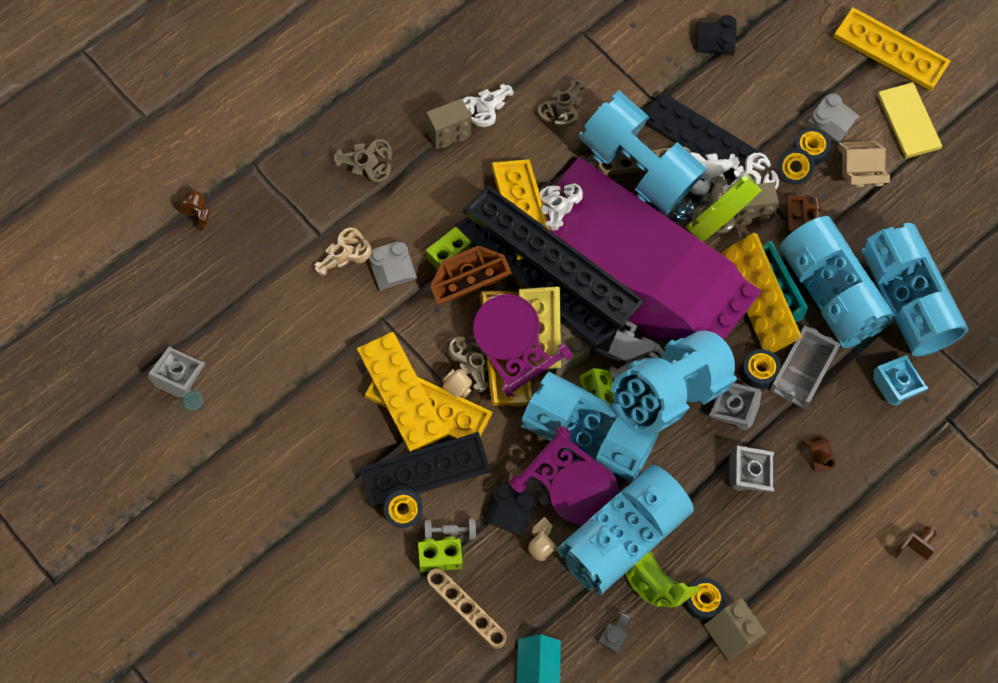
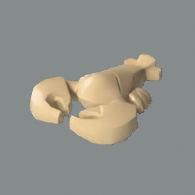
(342, 253)

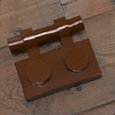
(797, 211)

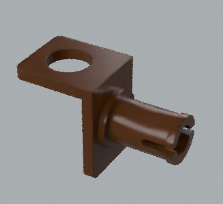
(820, 453)
(920, 544)

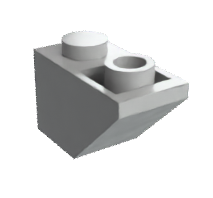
(629, 348)

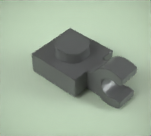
(614, 635)

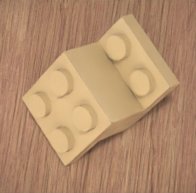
(863, 163)

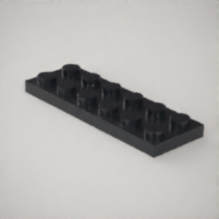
(695, 132)
(427, 468)

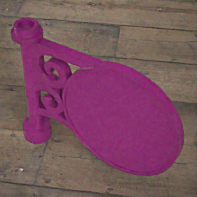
(509, 329)
(578, 486)

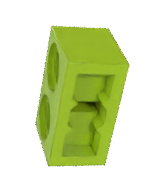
(445, 247)
(598, 383)
(440, 560)

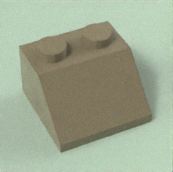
(735, 629)

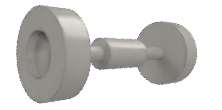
(451, 529)

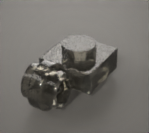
(535, 486)

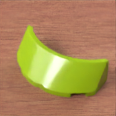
(724, 208)
(656, 586)

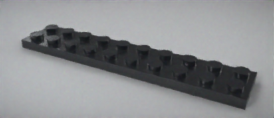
(553, 257)
(573, 312)

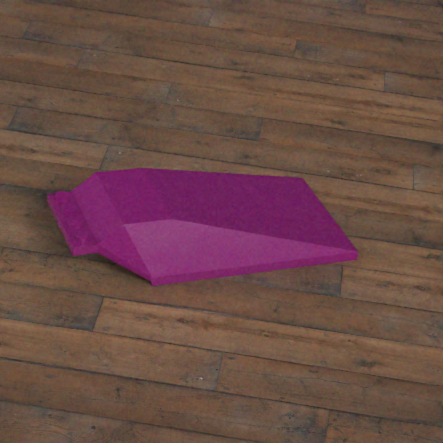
(676, 273)

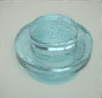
(193, 400)

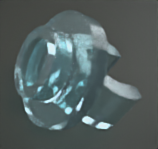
(684, 211)

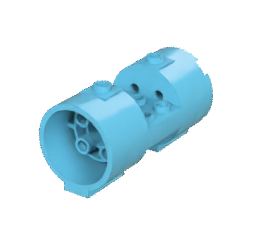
(615, 130)
(836, 281)
(914, 289)
(656, 389)
(592, 426)
(626, 529)

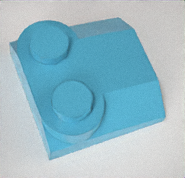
(898, 380)

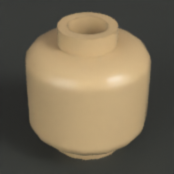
(457, 383)

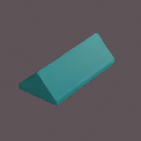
(791, 293)
(538, 659)

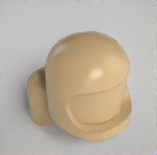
(541, 545)

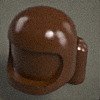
(194, 206)

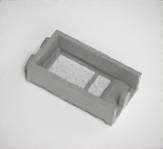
(805, 367)

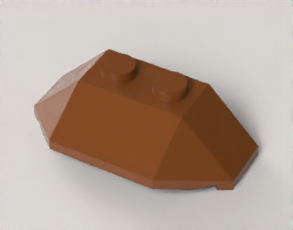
(468, 273)

